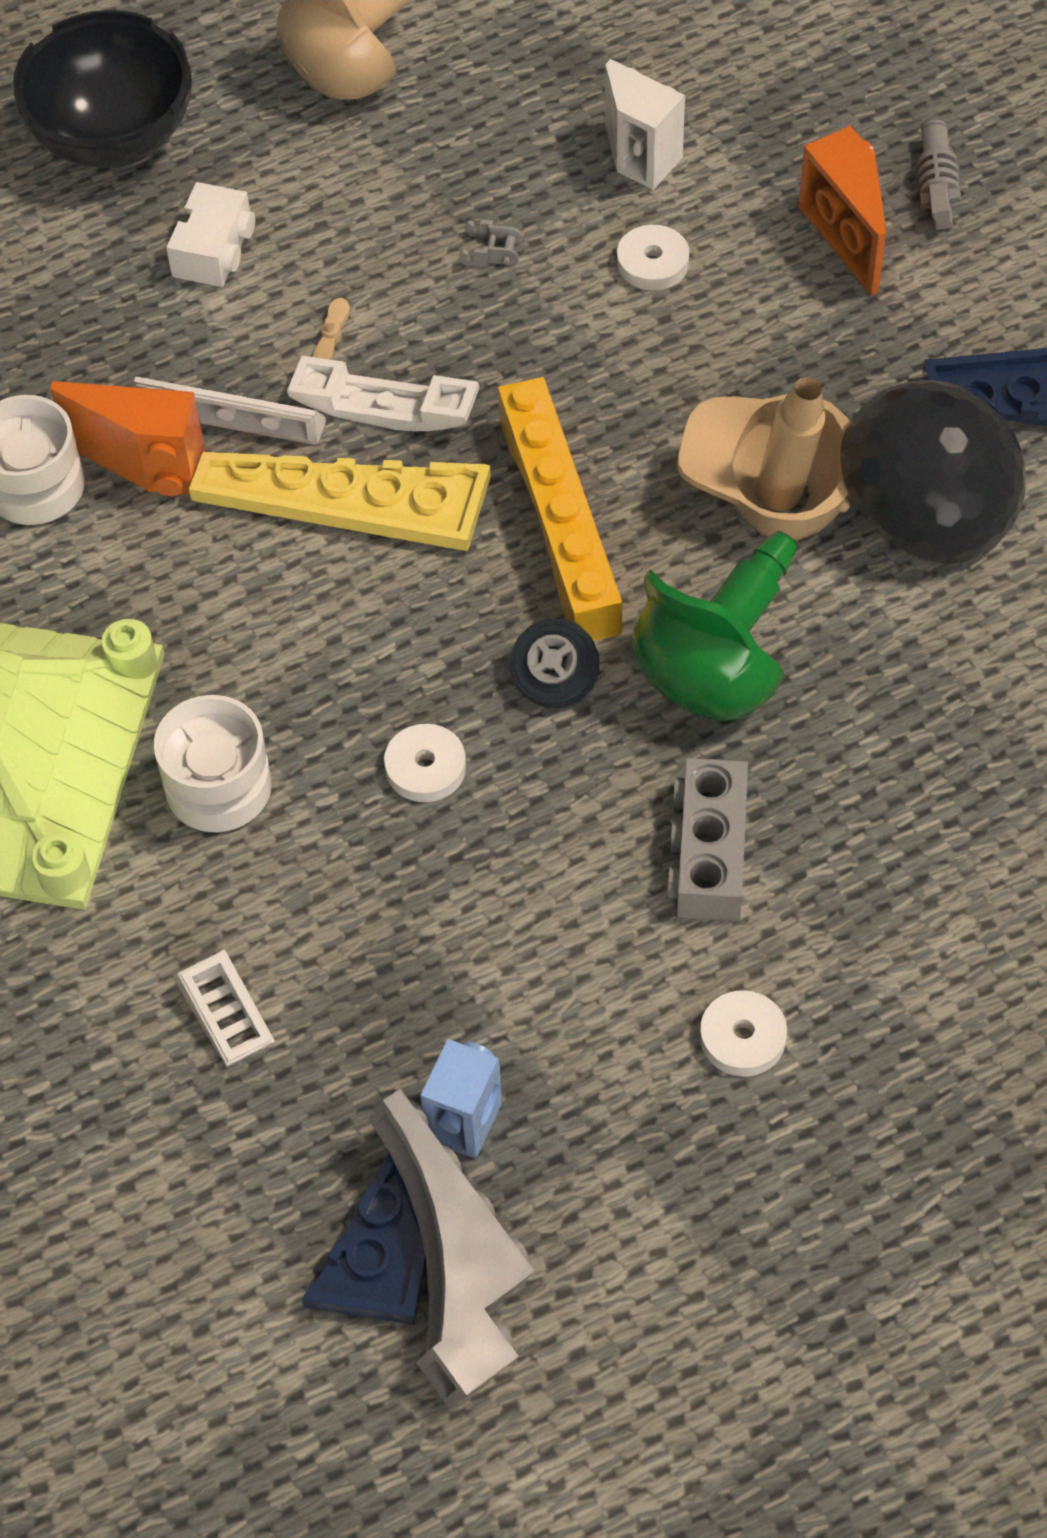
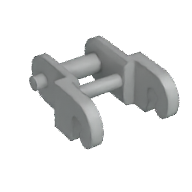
(489, 253)

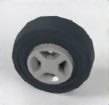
(544, 649)

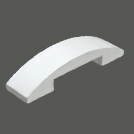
(381, 402)

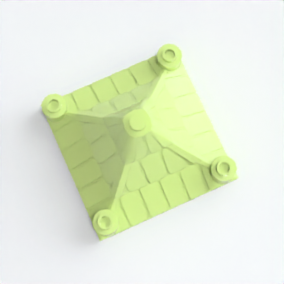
(66, 750)

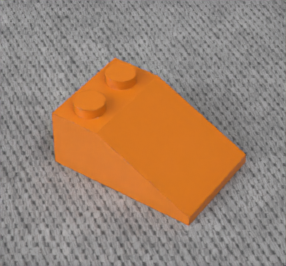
(845, 202)
(136, 432)

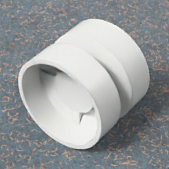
(37, 461)
(213, 763)

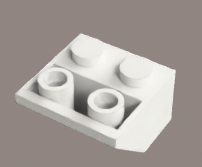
(642, 124)

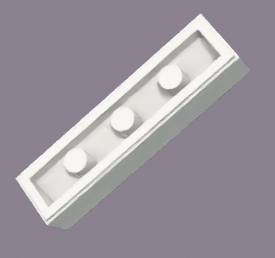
(249, 414)

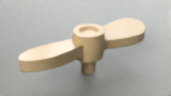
(331, 329)

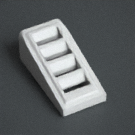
(206, 972)

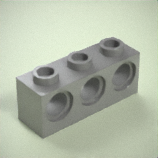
(715, 861)

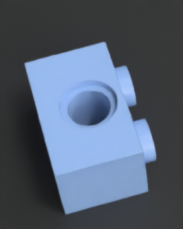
(463, 1096)

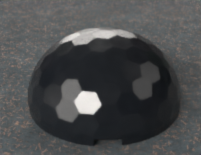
(103, 88)
(935, 470)

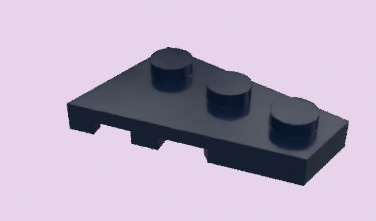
(1008, 380)
(379, 1260)

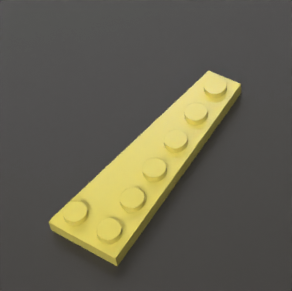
(388, 500)

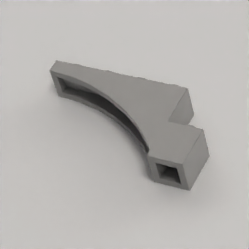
(465, 1251)

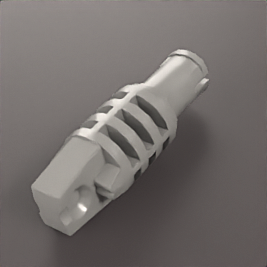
(938, 174)

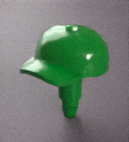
(704, 649)

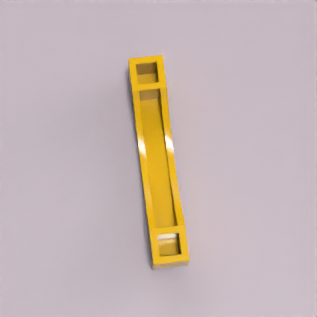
(571, 537)

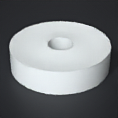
(653, 241)
(428, 782)
(740, 1055)

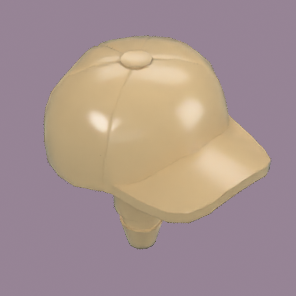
(335, 44)
(766, 454)

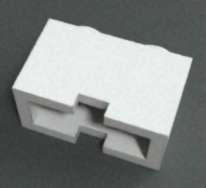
(212, 237)

